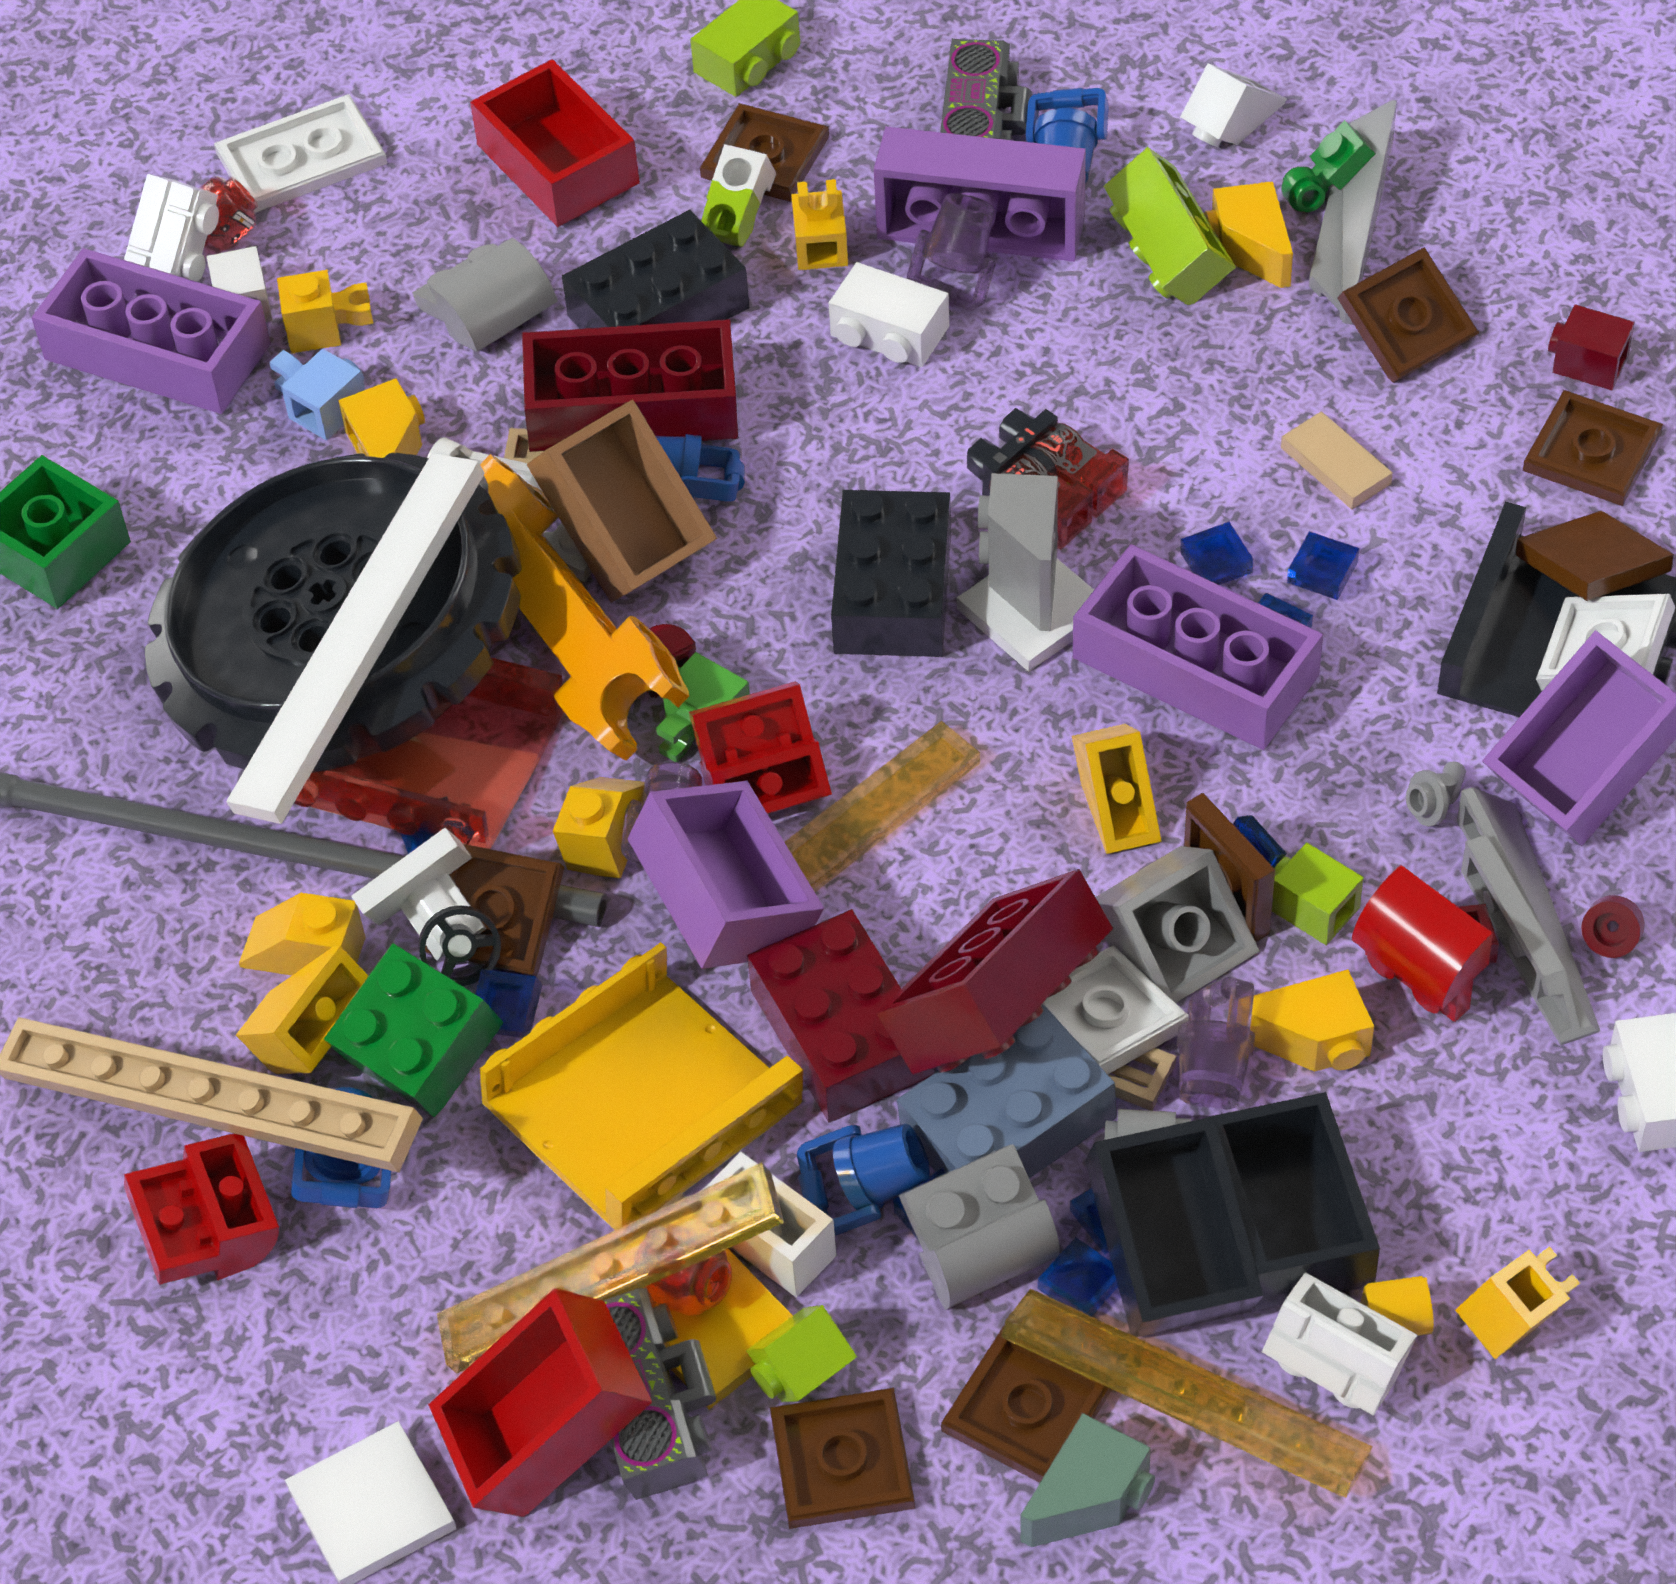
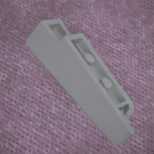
(1353, 213)
(1508, 879)

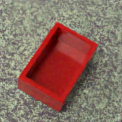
(555, 142)
(539, 1403)

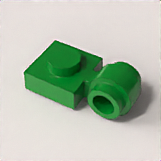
(1336, 163)

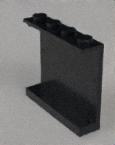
(1511, 622)

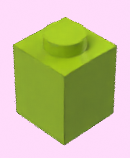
(1316, 893)
(799, 1355)

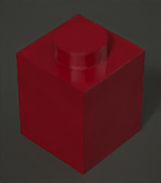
(1591, 346)

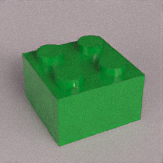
(57, 531)
(414, 1030)

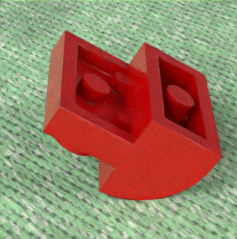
(763, 742)
(1423, 942)
(203, 1211)

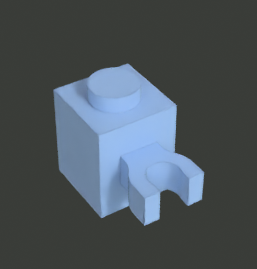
(314, 389)

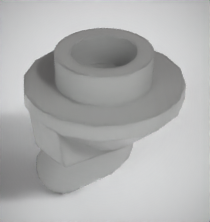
(1432, 793)

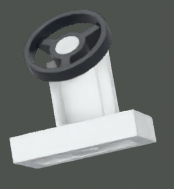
(433, 905)

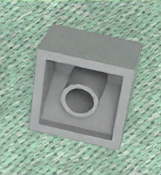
(1021, 542)
(1178, 921)

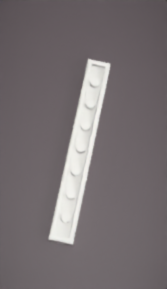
(355, 639)

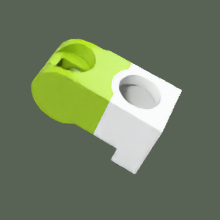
(737, 194)

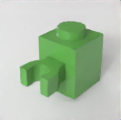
(707, 686)

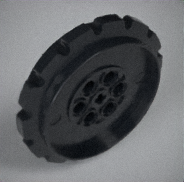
(270, 581)

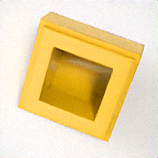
(1402, 1301)

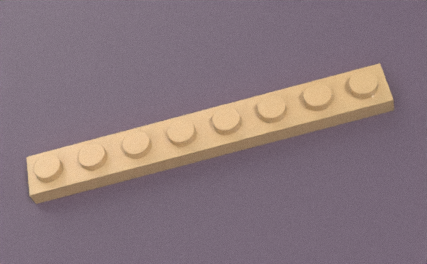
(210, 1094)

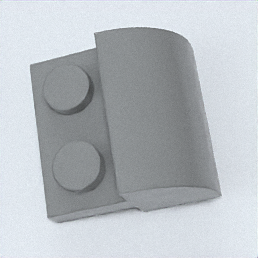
(487, 293)
(980, 1226)

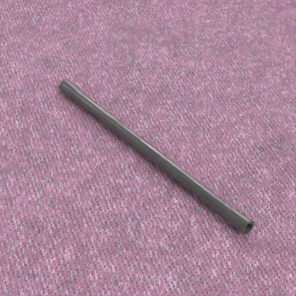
(571, 905)

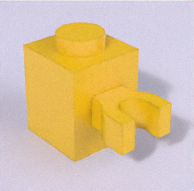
(819, 227)
(314, 312)
(1515, 1301)

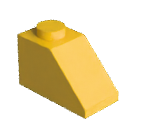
(1253, 230)
(383, 420)
(1117, 786)
(593, 823)
(301, 931)
(298, 1013)
(1314, 1023)

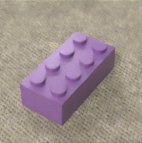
(1030, 185)
(152, 330)
(1197, 646)

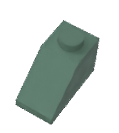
(1088, 1485)

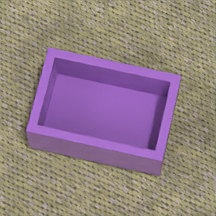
(1587, 738)
(722, 871)

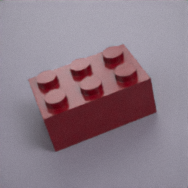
(824, 1004)

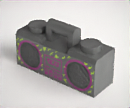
(978, 86)
(663, 1442)

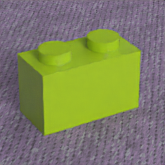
(745, 44)

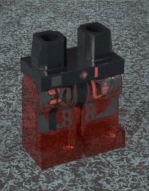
(1058, 450)

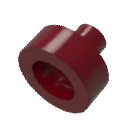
(1612, 926)

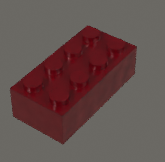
(671, 370)
(996, 974)

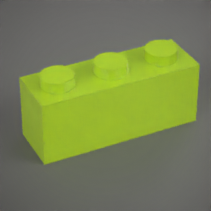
(1167, 228)

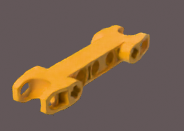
(604, 662)

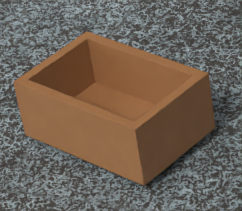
(621, 501)

